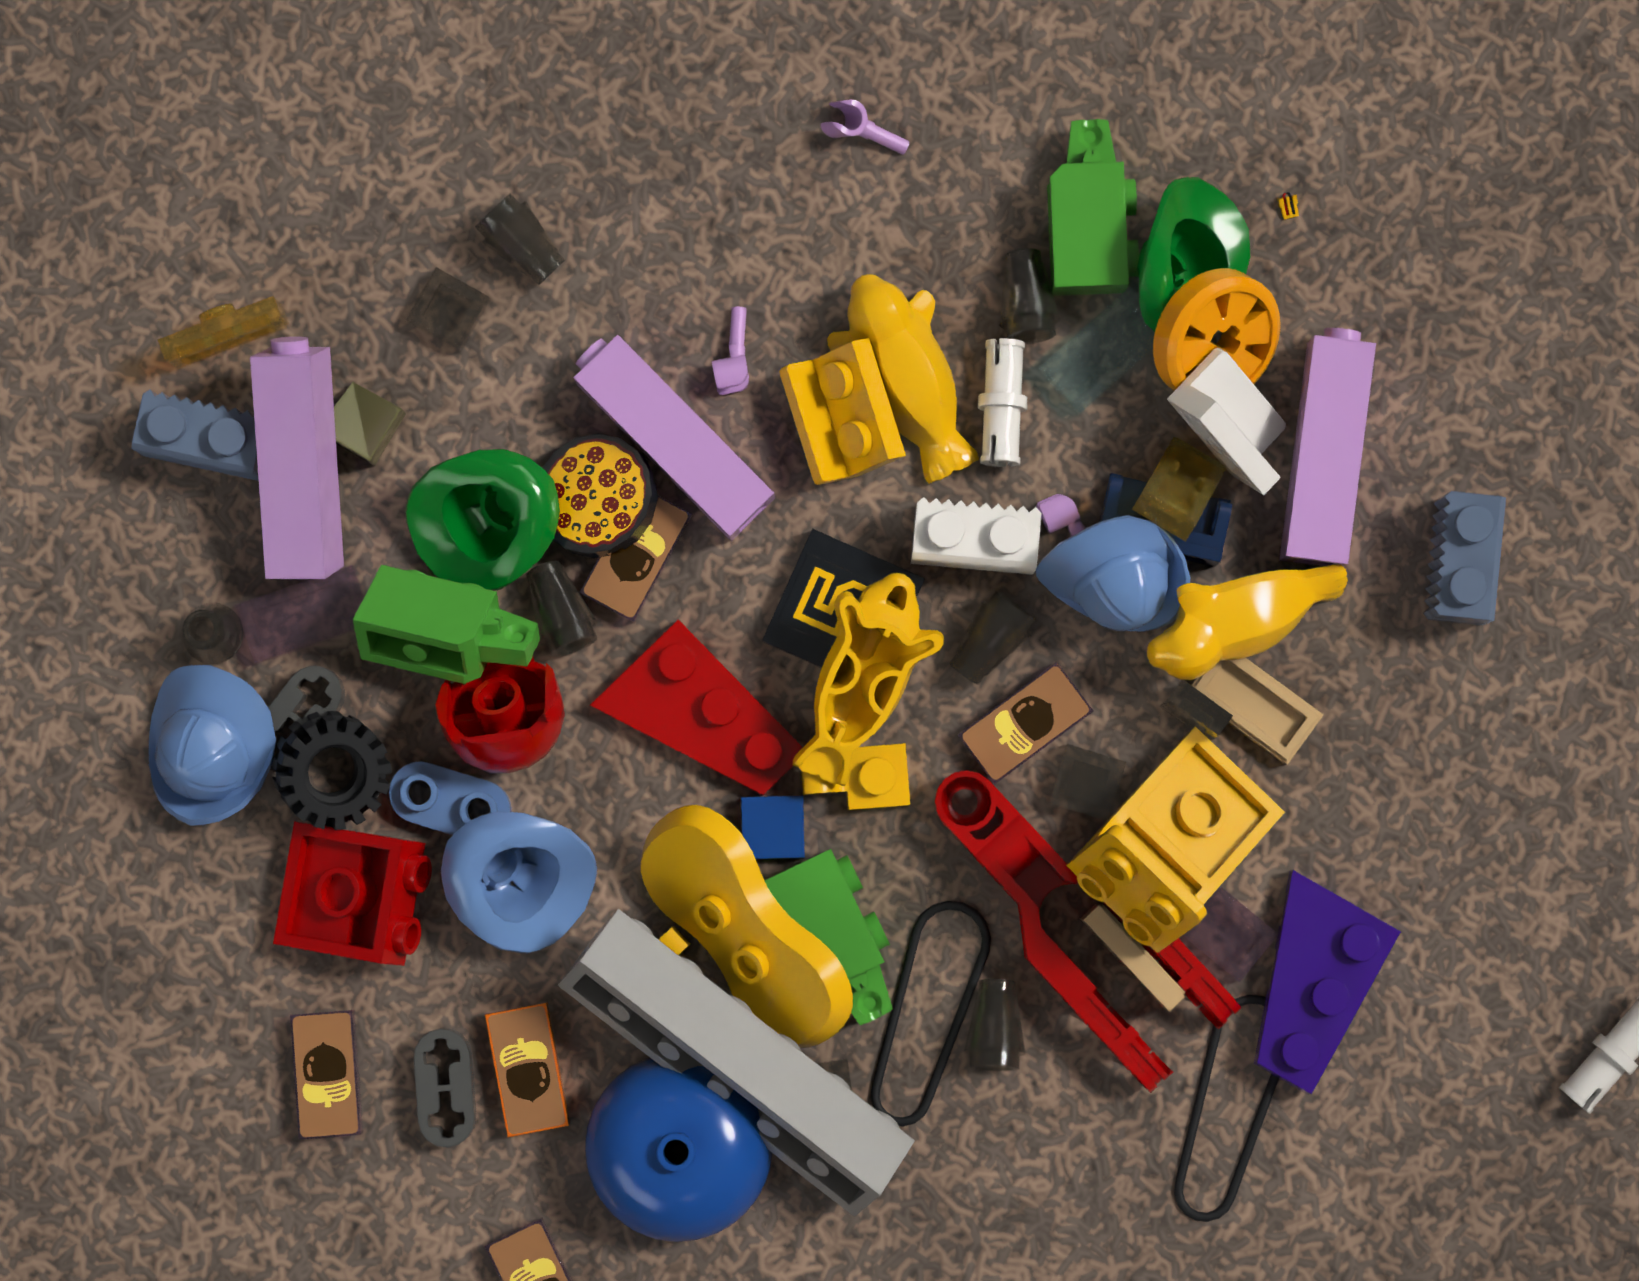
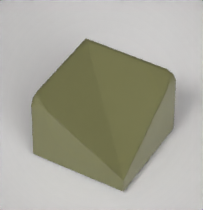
(365, 422)

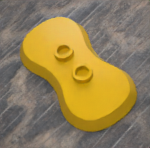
(713, 888)

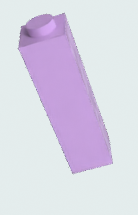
(672, 435)
(1328, 448)
(297, 460)

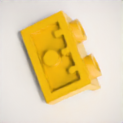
(842, 413)

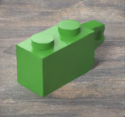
(1089, 214)
(439, 626)
(822, 901)

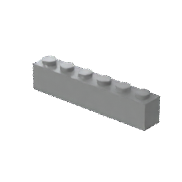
(690, 1022)

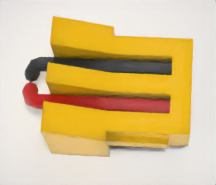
(1288, 205)

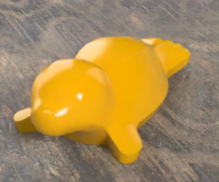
(911, 369)
(1239, 617)
(865, 672)

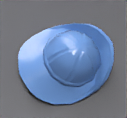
(1118, 574)
(208, 744)
(547, 864)

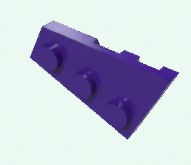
(1318, 980)

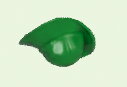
(1191, 234)
(460, 529)

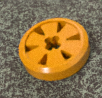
(1215, 302)

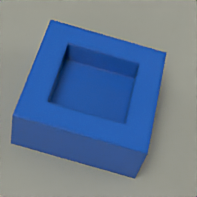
(774, 826)

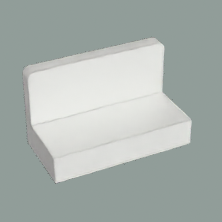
(1230, 418)

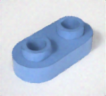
(449, 796)

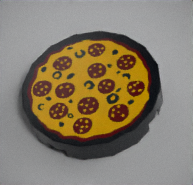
(602, 494)

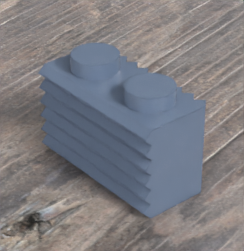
(196, 435)
(1465, 558)

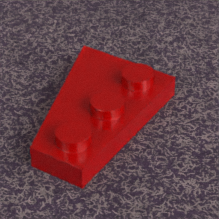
(701, 710)

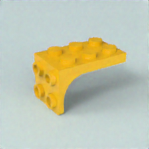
(1175, 841)

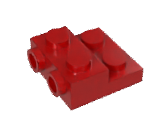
(352, 894)

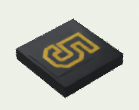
(806, 614)

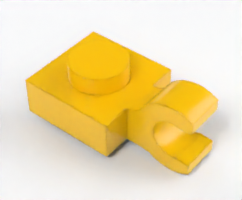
(875, 778)

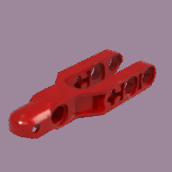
(1028, 872)

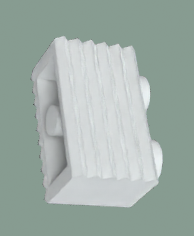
(976, 537)

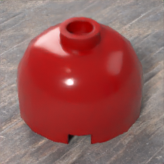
(503, 717)

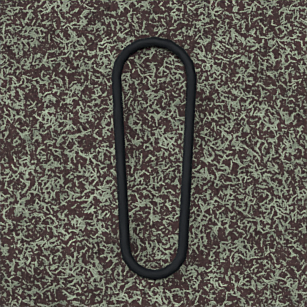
(958, 1019)
(1194, 1122)

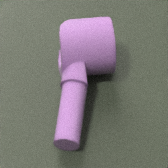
(858, 124)
(732, 372)
(1060, 512)

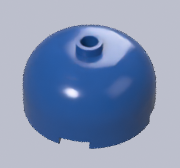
(669, 1199)

